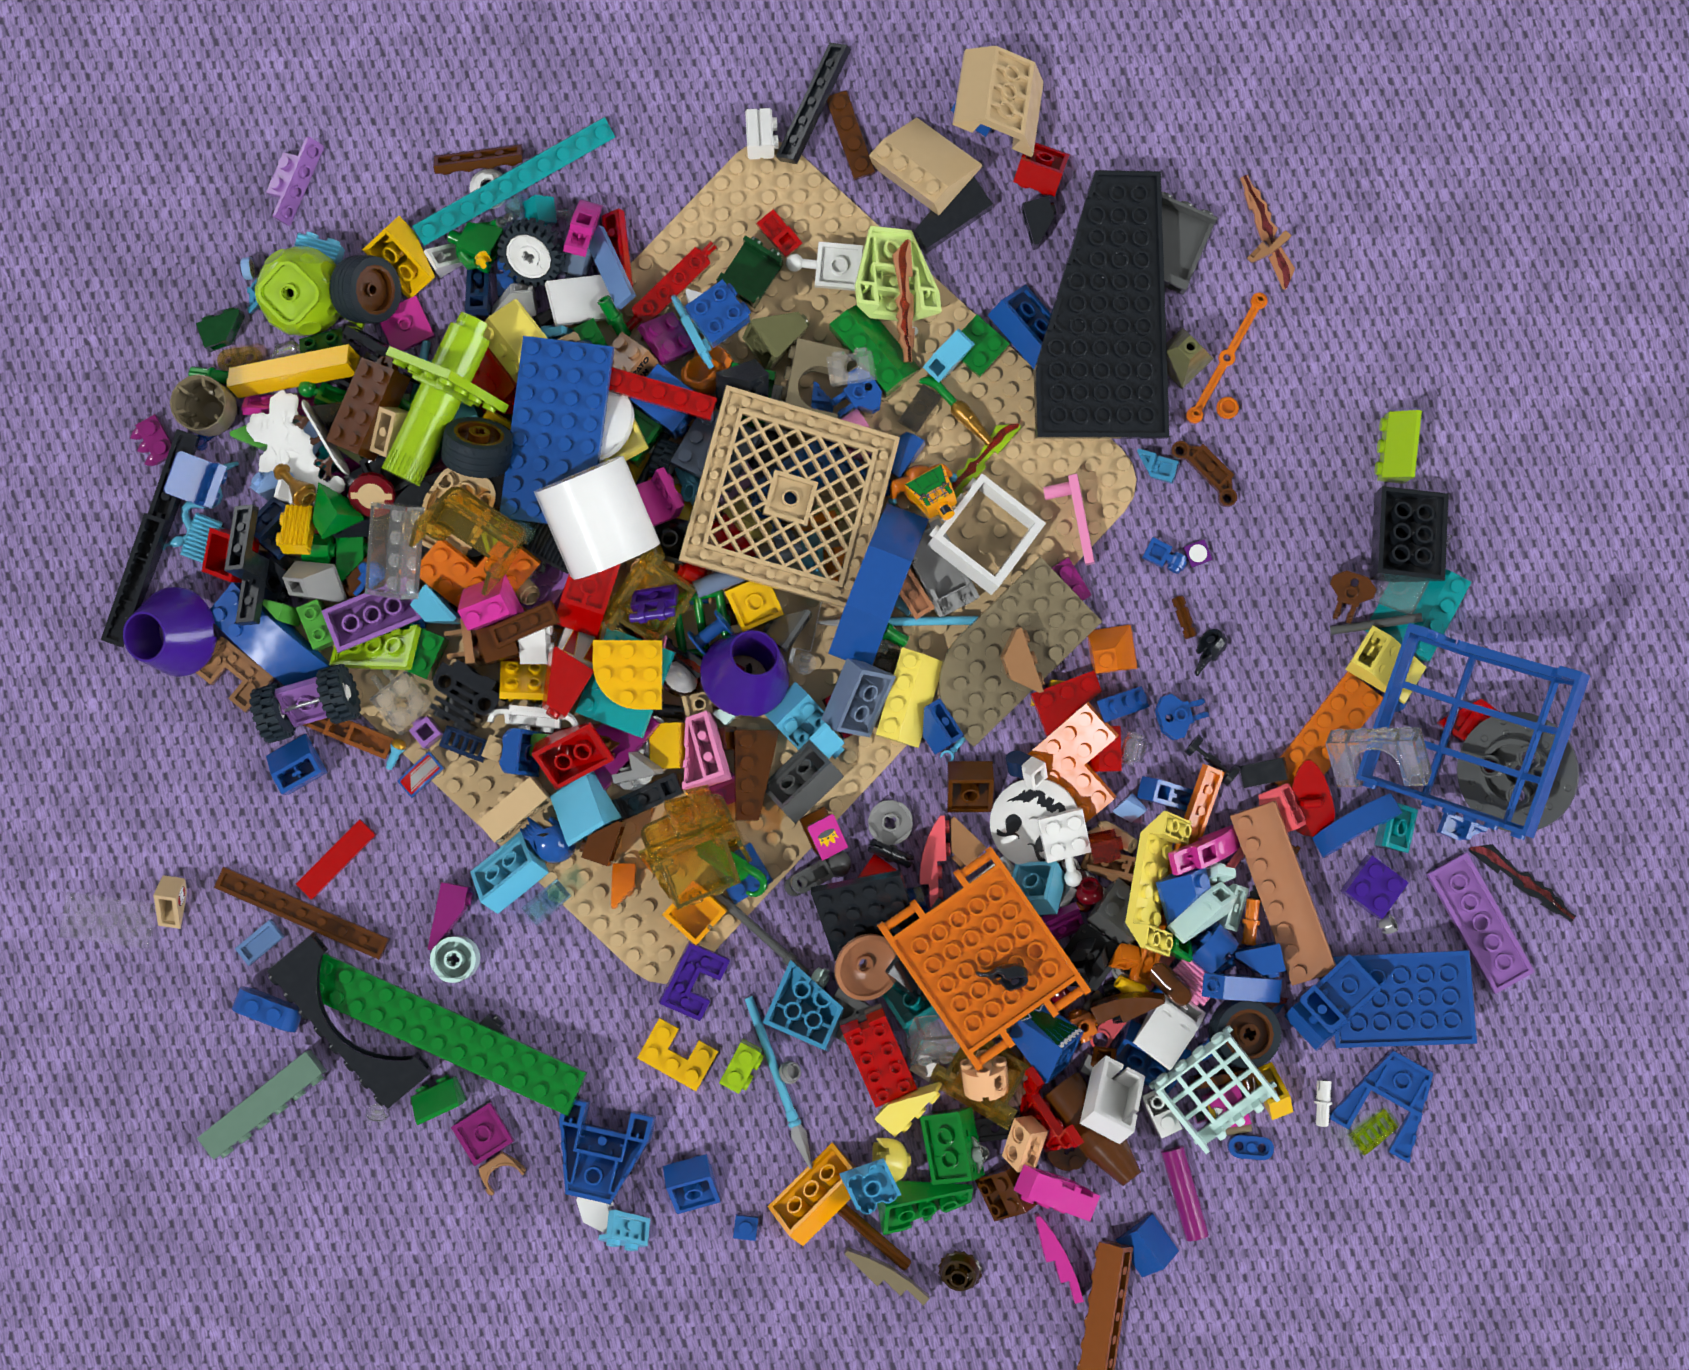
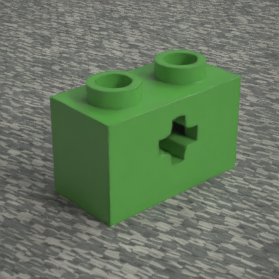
(315, 625)

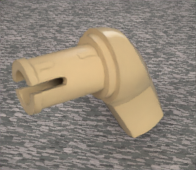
(1129, 841)

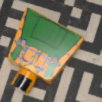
(933, 493)

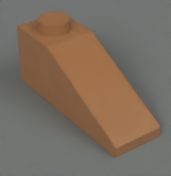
(1120, 868)

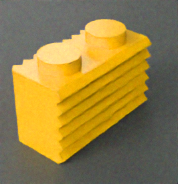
(296, 530)

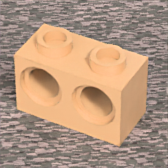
(1024, 1142)

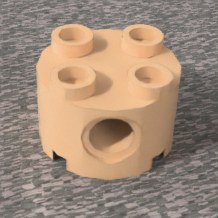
(988, 1082)

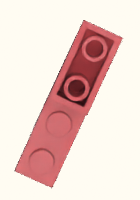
(934, 850)

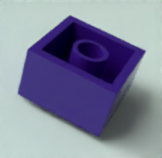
(1374, 886)

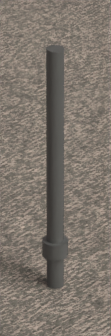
(759, 932)

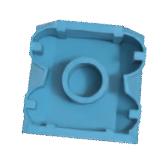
(870, 1185)

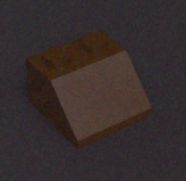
(970, 786)
(603, 844)

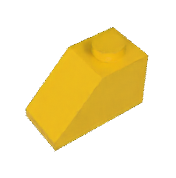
(1274, 1108)

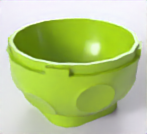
(308, 275)

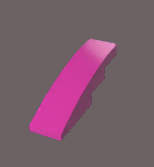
(1054, 1252)

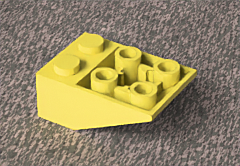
(1376, 660)

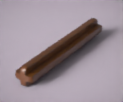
(874, 1237)

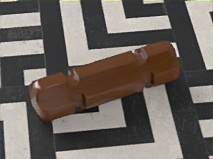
(1184, 617)

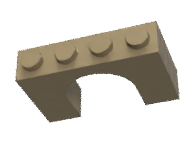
(805, 358)

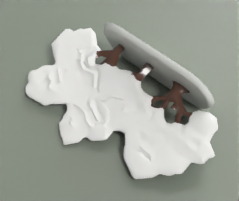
(293, 446)

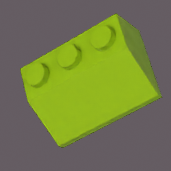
(1398, 446)

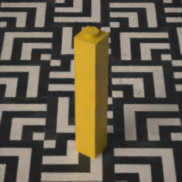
(292, 370)

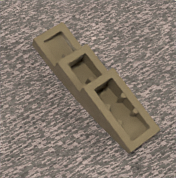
(878, 1271)

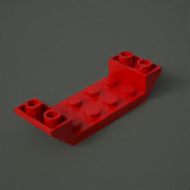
(586, 601)

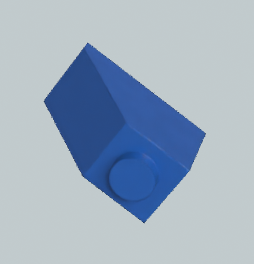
(939, 727)

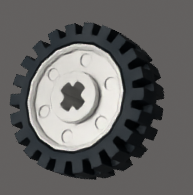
(531, 252)

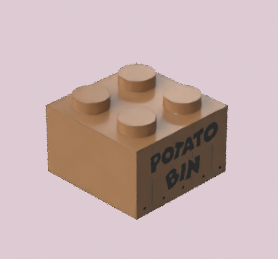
(632, 356)

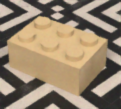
(514, 809)

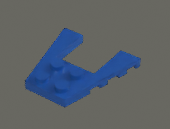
(1401, 1083)

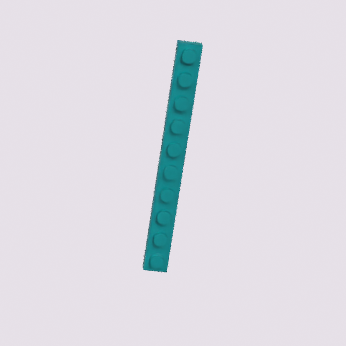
(513, 181)

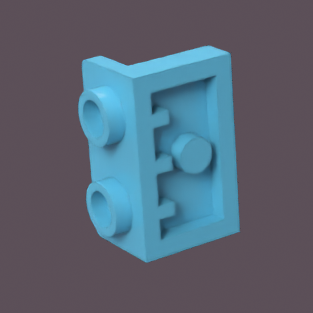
(626, 1230)

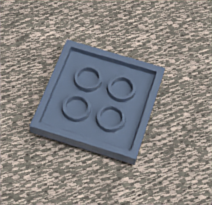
(695, 446)

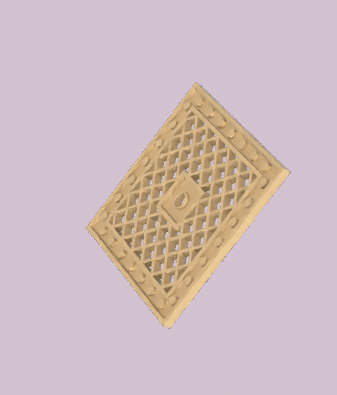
(799, 420)

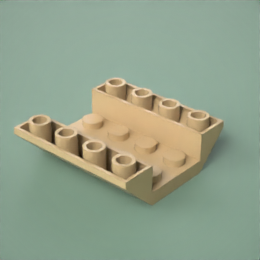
(1001, 94)

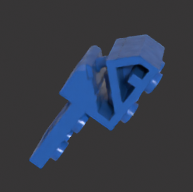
(1332, 1002)

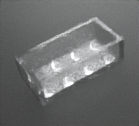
(391, 562)

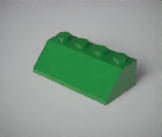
(857, 330)

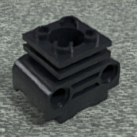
(465, 695)

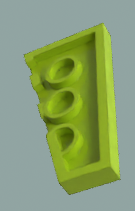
(387, 651)

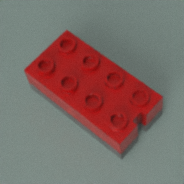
(878, 1055)

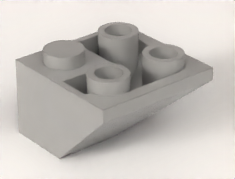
(314, 581)

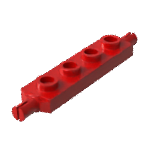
(671, 284)

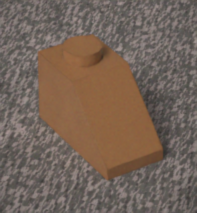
(963, 843)

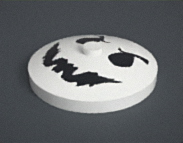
(1016, 814)

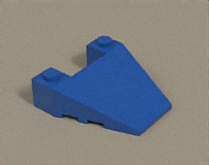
(598, 1157)

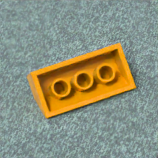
(813, 1196)

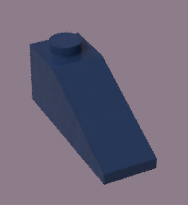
(478, 294)

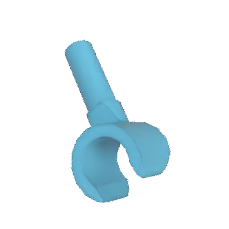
(953, 749)

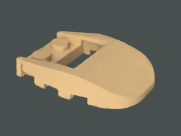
(479, 487)

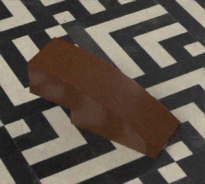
(1127, 1005)

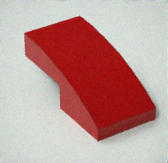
(779, 233)

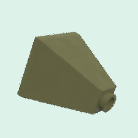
(773, 335)
(1185, 358)

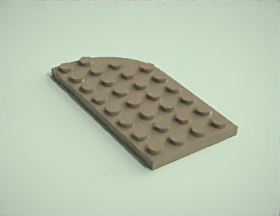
(972, 672)

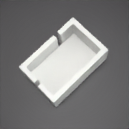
(1111, 1103)

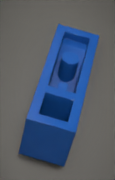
(1164, 793)

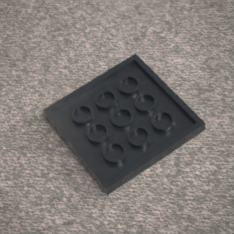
(859, 905)

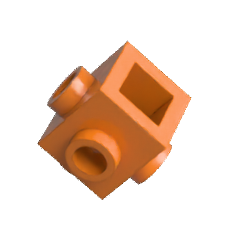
(1085, 1021)

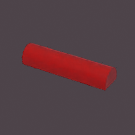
(615, 226)

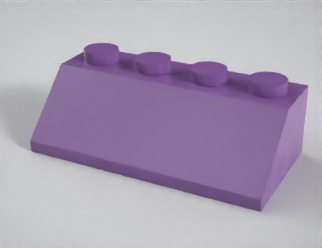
(366, 618)

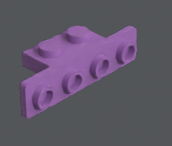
(293, 178)

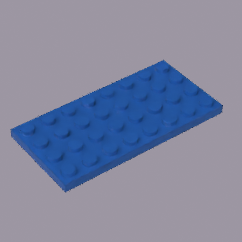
(554, 419)

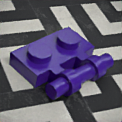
(654, 598)

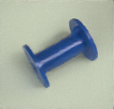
(710, 632)

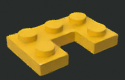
(686, 1071)

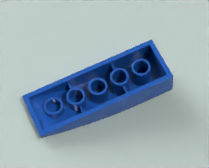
(271, 643)

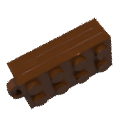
(370, 387)

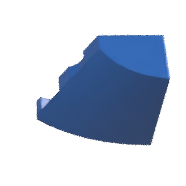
(907, 452)

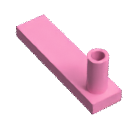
(1073, 488)

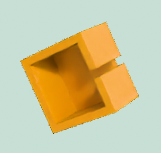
(695, 918)

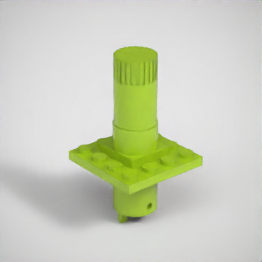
(442, 390)

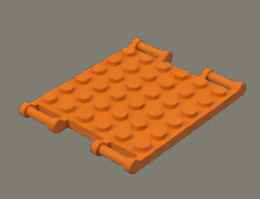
(977, 931)

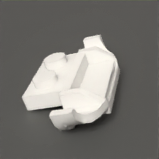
(530, 717)

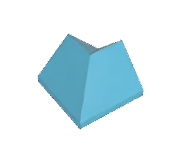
(434, 607)

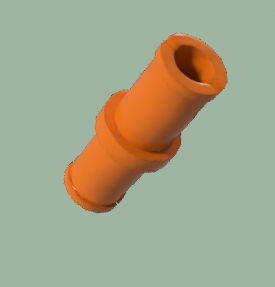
(1251, 921)

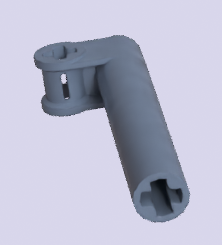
(718, 581)

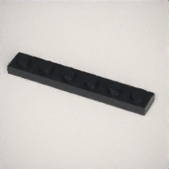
(813, 103)

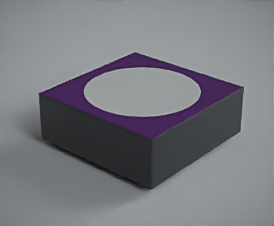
(1197, 553)

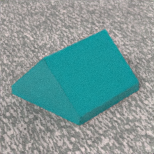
(1399, 831)

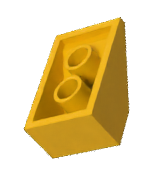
(403, 250)

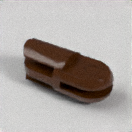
(1170, 984)

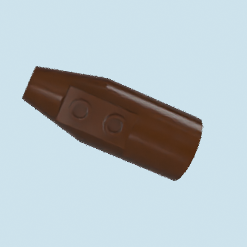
(1067, 1105)

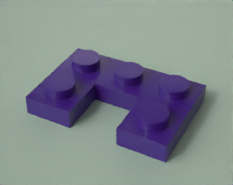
(678, 991)

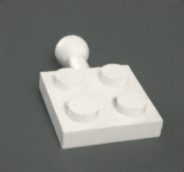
(835, 265)
(1063, 838)

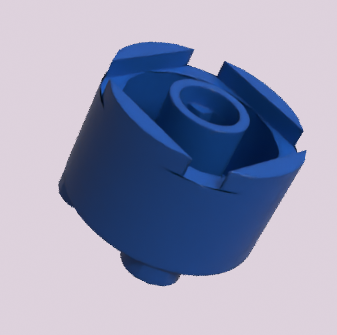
(1213, 947)

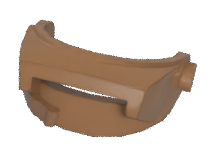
(501, 1159)

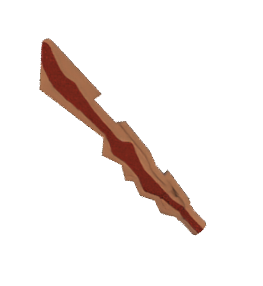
(1262, 217)
(905, 301)

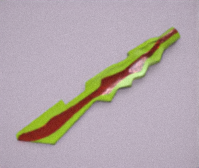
(974, 466)

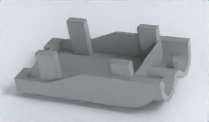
(941, 581)

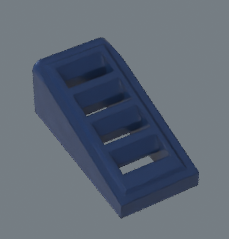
(447, 735)

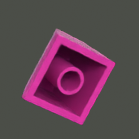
(484, 611)

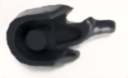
(1212, 644)
(1011, 975)

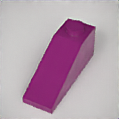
(450, 907)

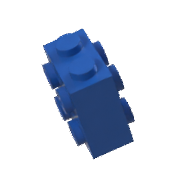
(718, 313)

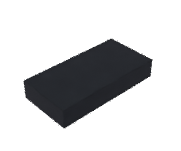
(1264, 772)

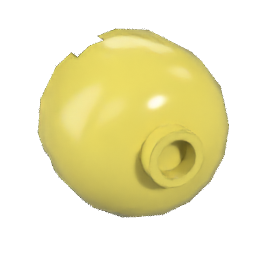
(896, 1156)

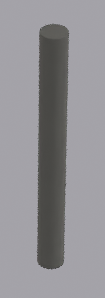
(1379, 623)

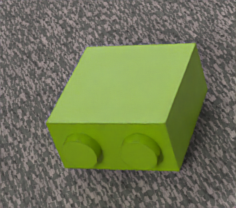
(737, 1073)

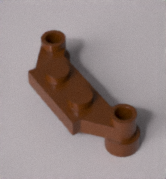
(1209, 468)

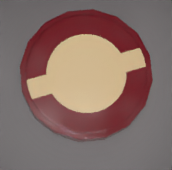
(370, 488)

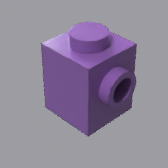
(426, 731)

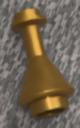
(301, 492)

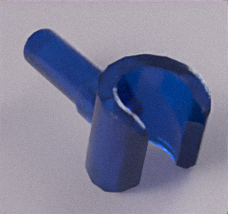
(202, 447)

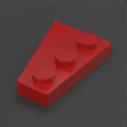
(1064, 699)

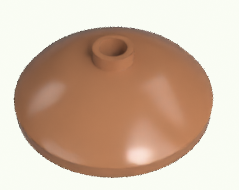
(868, 979)

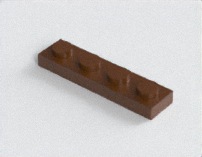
(850, 135)
(477, 159)

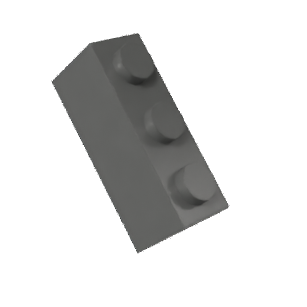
(802, 781)

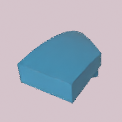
(1159, 467)

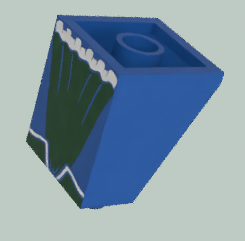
(1046, 1041)

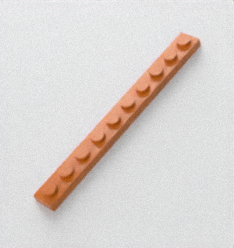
(1198, 813)

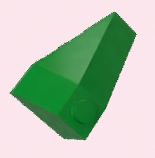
(919, 1201)

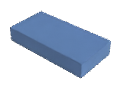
(259, 942)

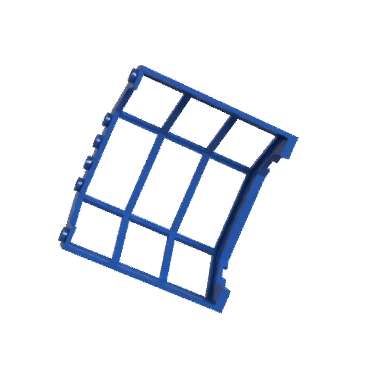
(1557, 676)

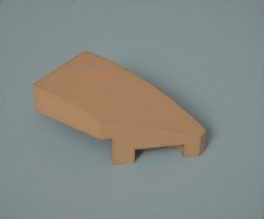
(1264, 250)

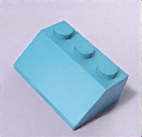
(508, 873)

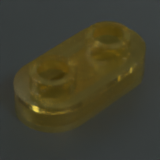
(238, 357)

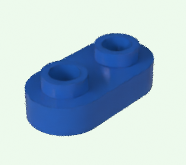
(1249, 1147)

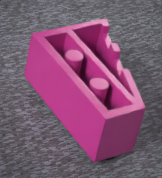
(1056, 1192)

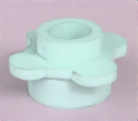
(821, 976)

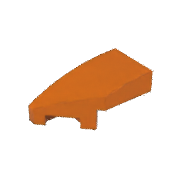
(622, 882)

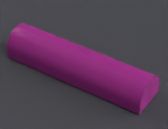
(1184, 1193)

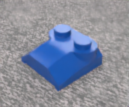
(515, 753)
(738, 892)

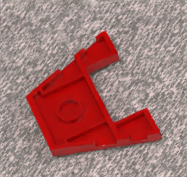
(1039, 1108)

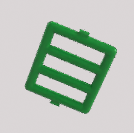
(700, 619)

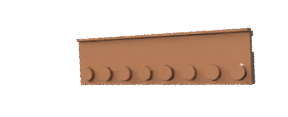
(1283, 892)

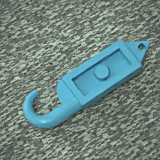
(701, 345)

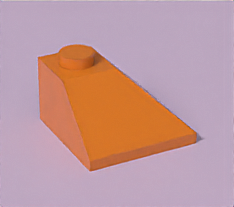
(1112, 649)

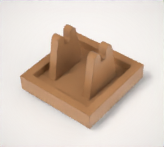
(471, 652)

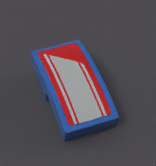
(420, 774)

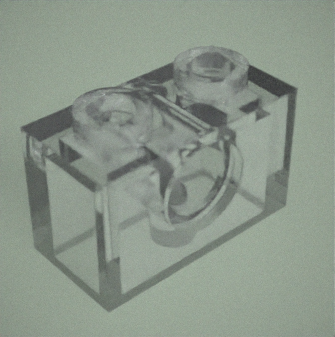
(864, 372)

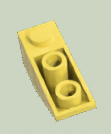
(897, 1114)

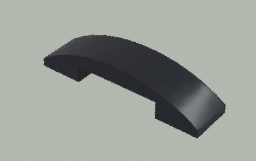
(648, 796)

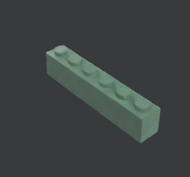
(261, 1104)

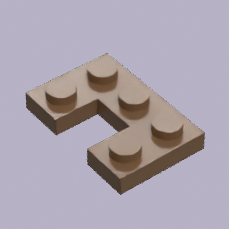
(230, 657)

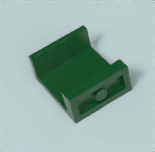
(752, 270)

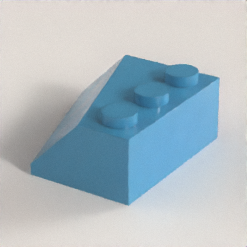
(804, 1009)

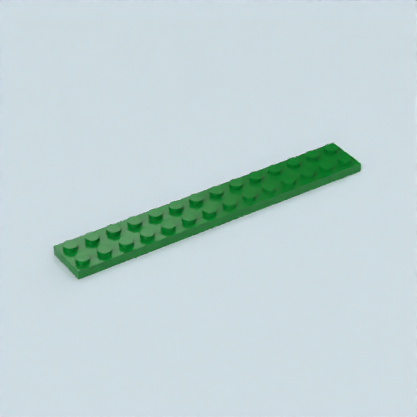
(449, 1035)

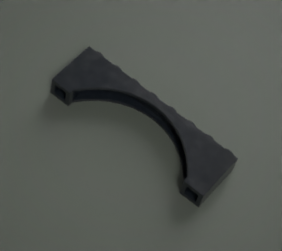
(383, 1074)

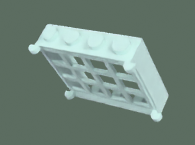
(1235, 1113)

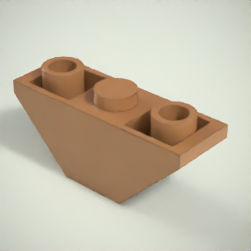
(1020, 662)

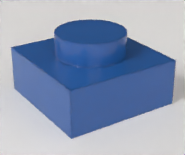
(745, 1227)

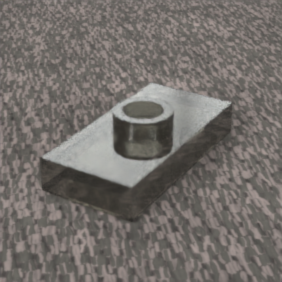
(919, 409)

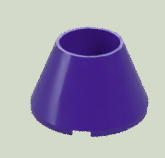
(185, 627)
(740, 691)

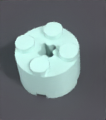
(446, 968)

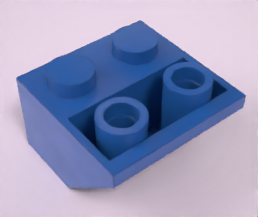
(295, 765)

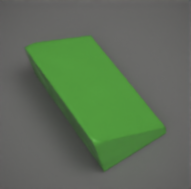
(283, 612)

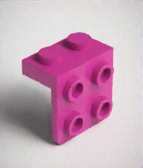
(661, 497)

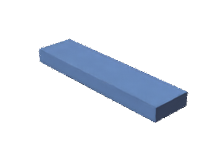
(611, 268)

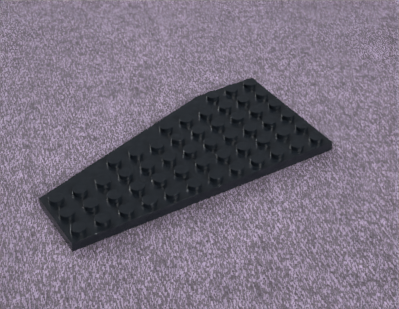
(1106, 335)

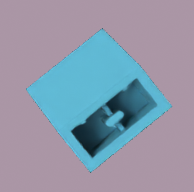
(797, 716)

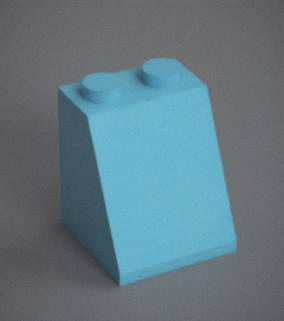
(583, 808)

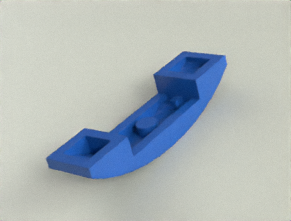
(1356, 823)

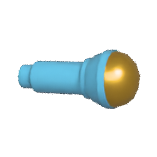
(397, 747)

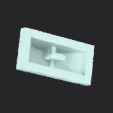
(1232, 920)

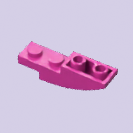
(582, 227)
(1204, 852)

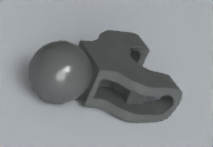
(818, 873)

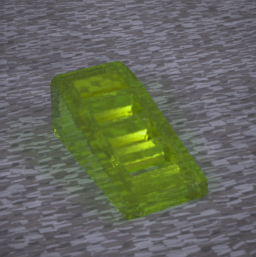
(1355, 1135)

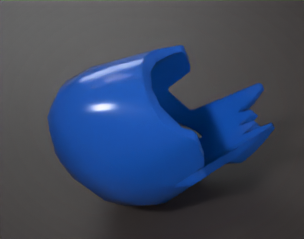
(549, 847)

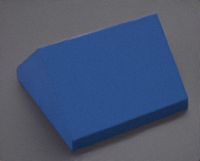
(1150, 1246)

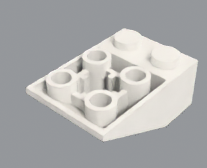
(1169, 1031)

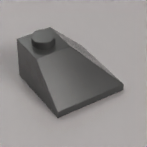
(787, 628)

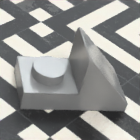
(640, 768)

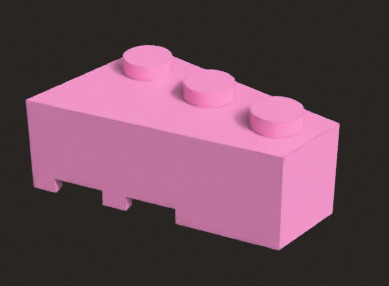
(704, 753)

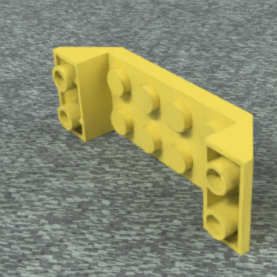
(1151, 866)

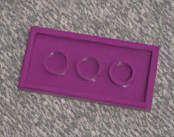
(628, 743)

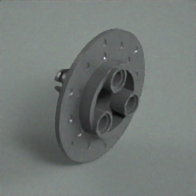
(1507, 746)

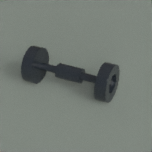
(1212, 760)

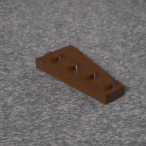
(752, 768)

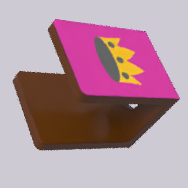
(823, 833)

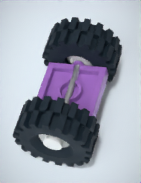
(284, 708)

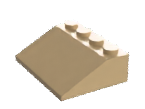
(924, 164)

